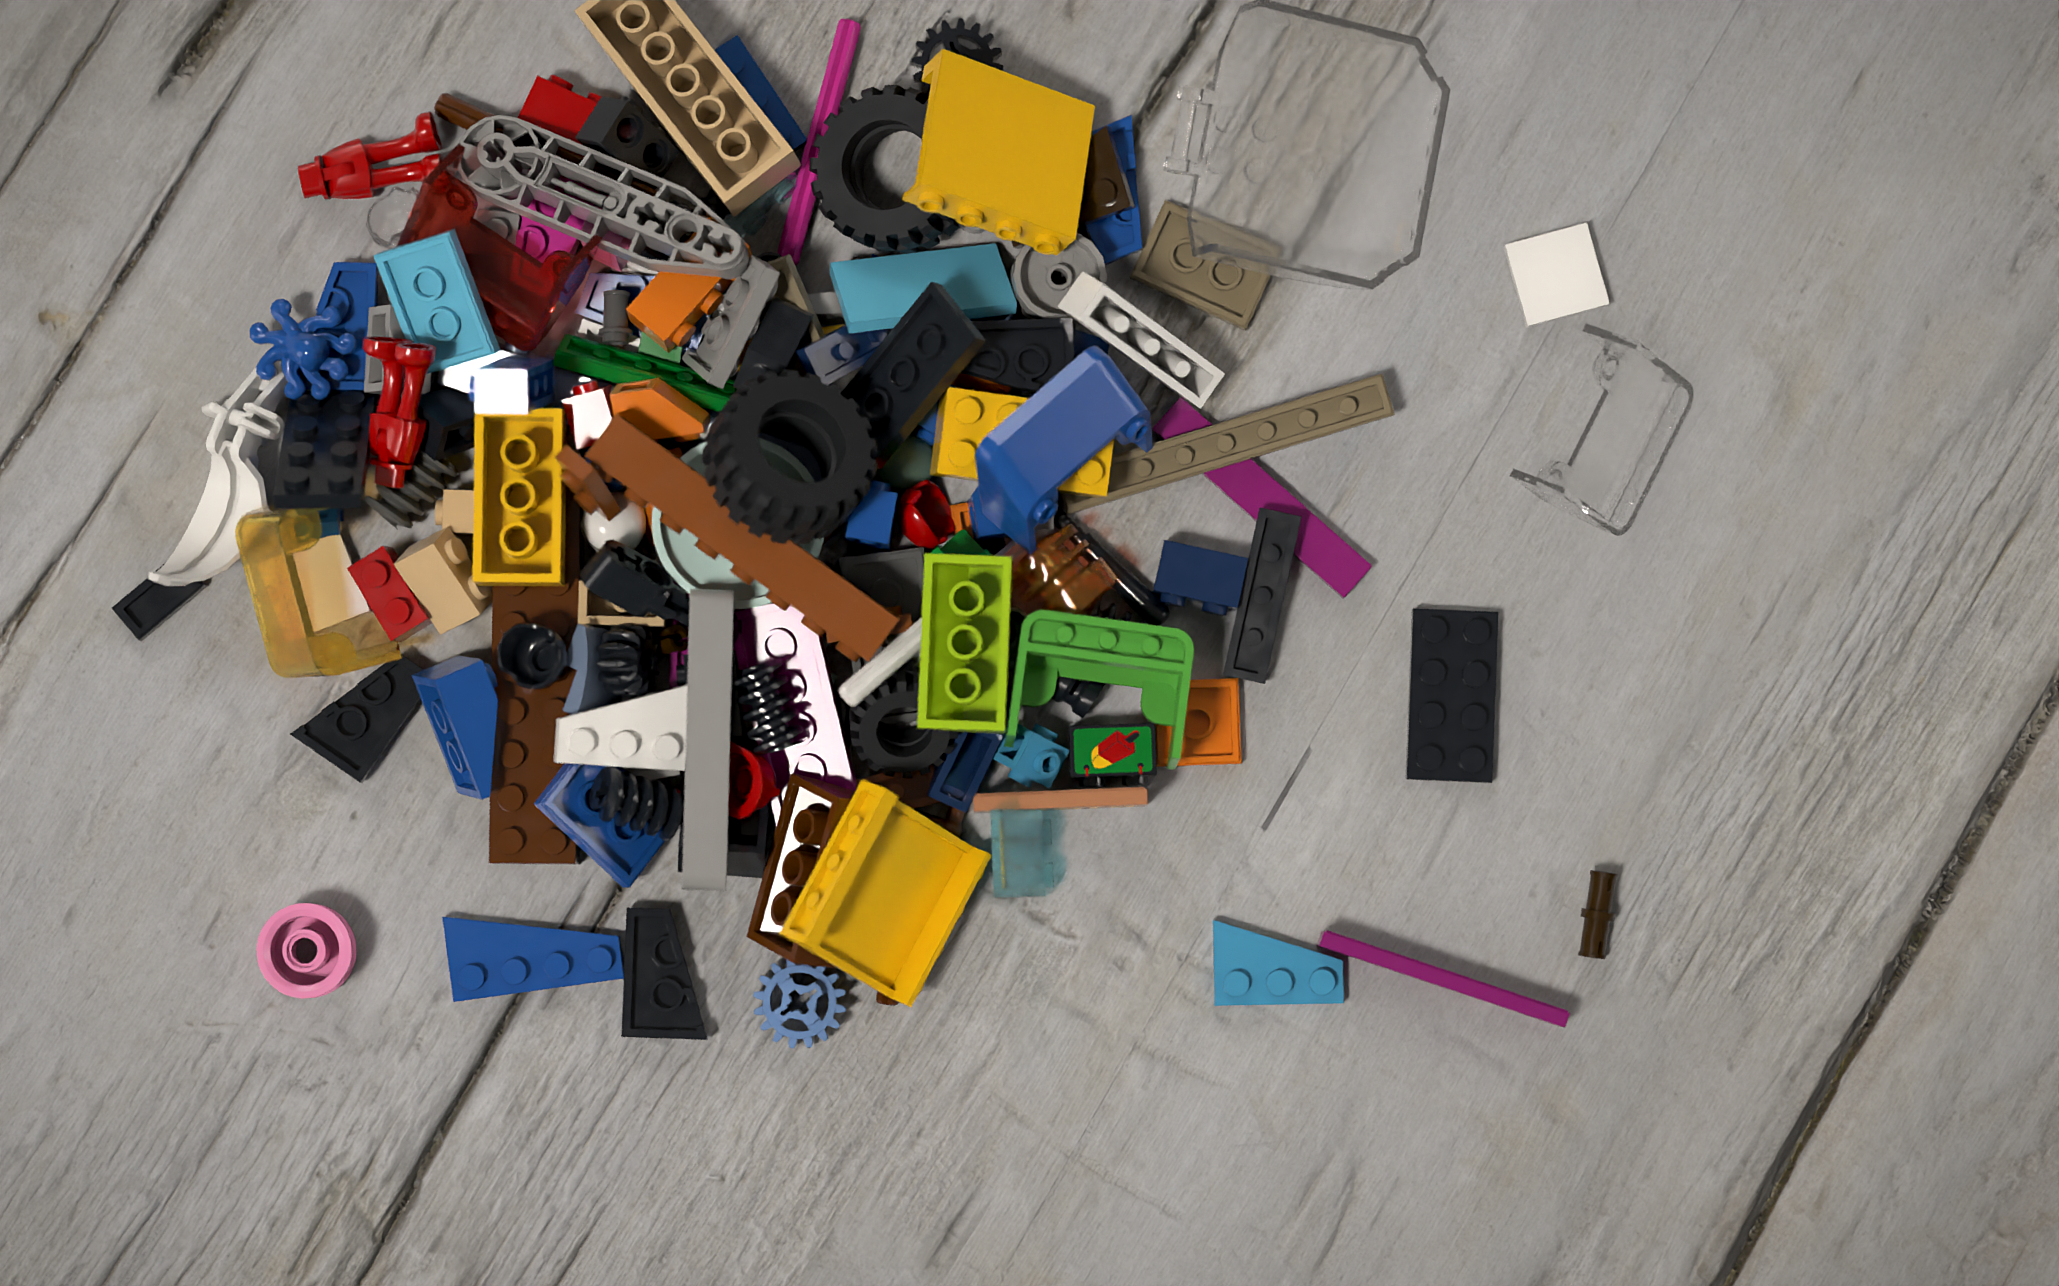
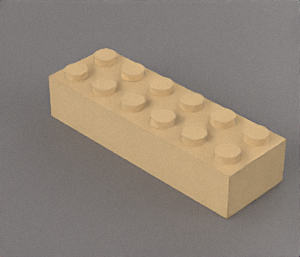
(692, 96)

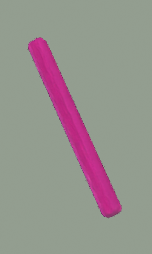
(828, 102)

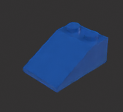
(463, 718)

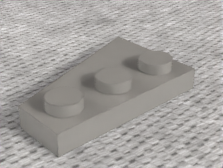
(726, 335)

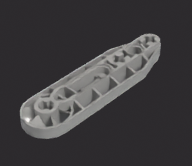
(621, 212)

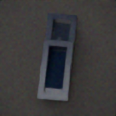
(963, 769)

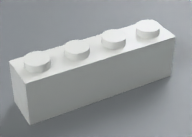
(1141, 339)

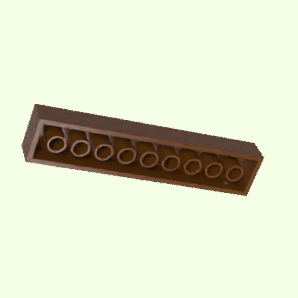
(528, 716)

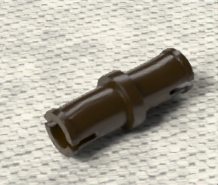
(1597, 914)

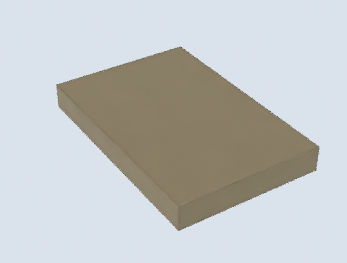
(1205, 285)

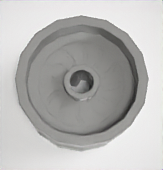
(1032, 272)

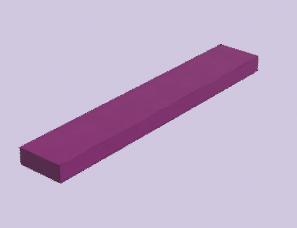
(1254, 488)
(1443, 978)

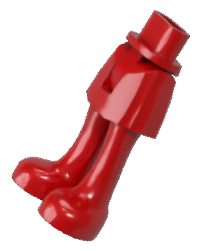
(349, 169)
(395, 426)

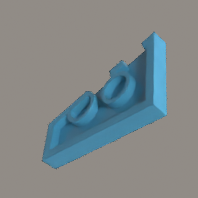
(1270, 971)

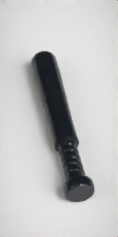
(1129, 587)

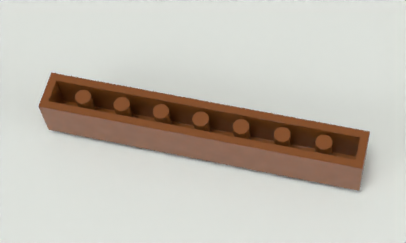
(785, 569)

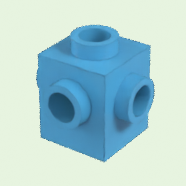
(1033, 756)

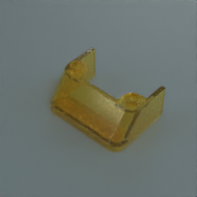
(266, 549)

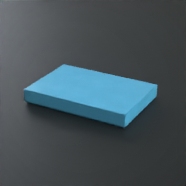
(437, 299)

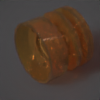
(1060, 576)

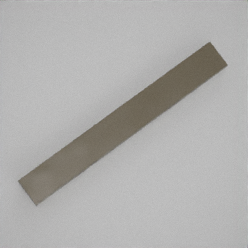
(1242, 440)

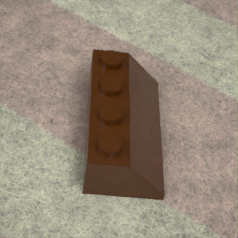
(801, 835)

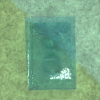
(1019, 853)

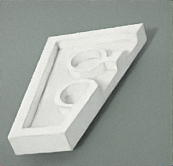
(627, 734)

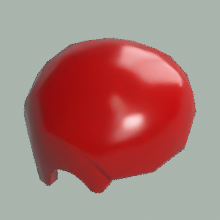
(925, 515)

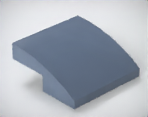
(586, 688)

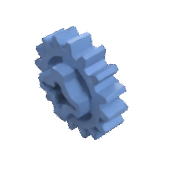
(811, 1018)

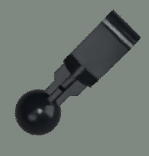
(638, 585)

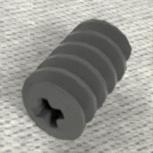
(397, 502)

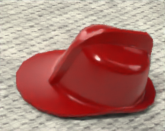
(749, 782)

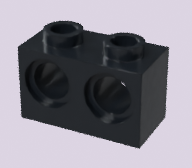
(625, 134)

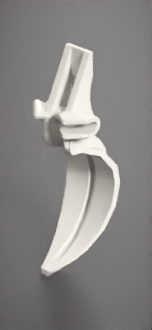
(233, 480)

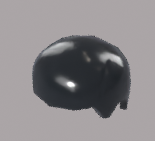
(532, 655)

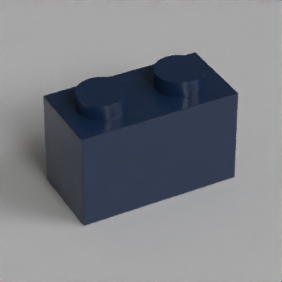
(1199, 577)

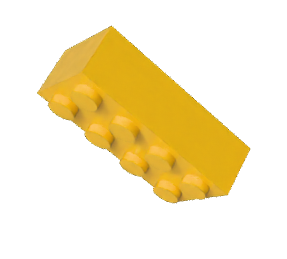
(971, 415)
(519, 499)

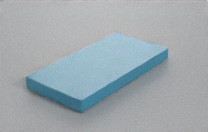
(882, 289)

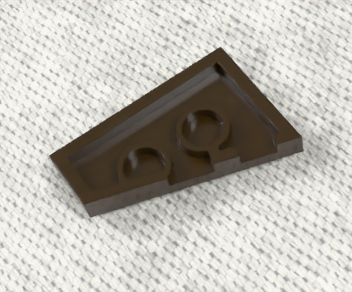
(1105, 182)

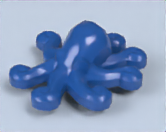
(303, 349)

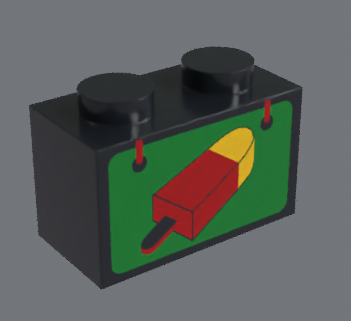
(1112, 752)

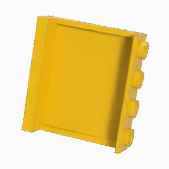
(1002, 153)
(885, 894)

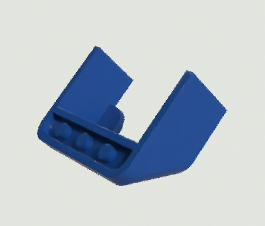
(1052, 439)

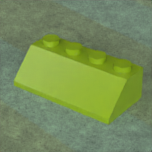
(965, 643)

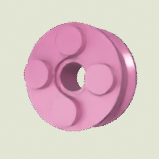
(334, 955)

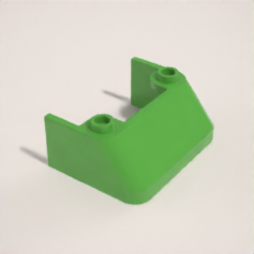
(1109, 653)

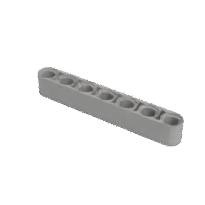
(708, 740)

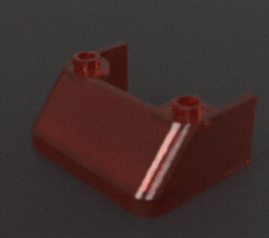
(515, 288)

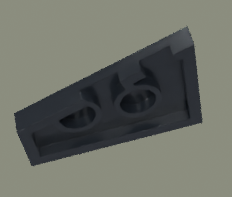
(656, 980)

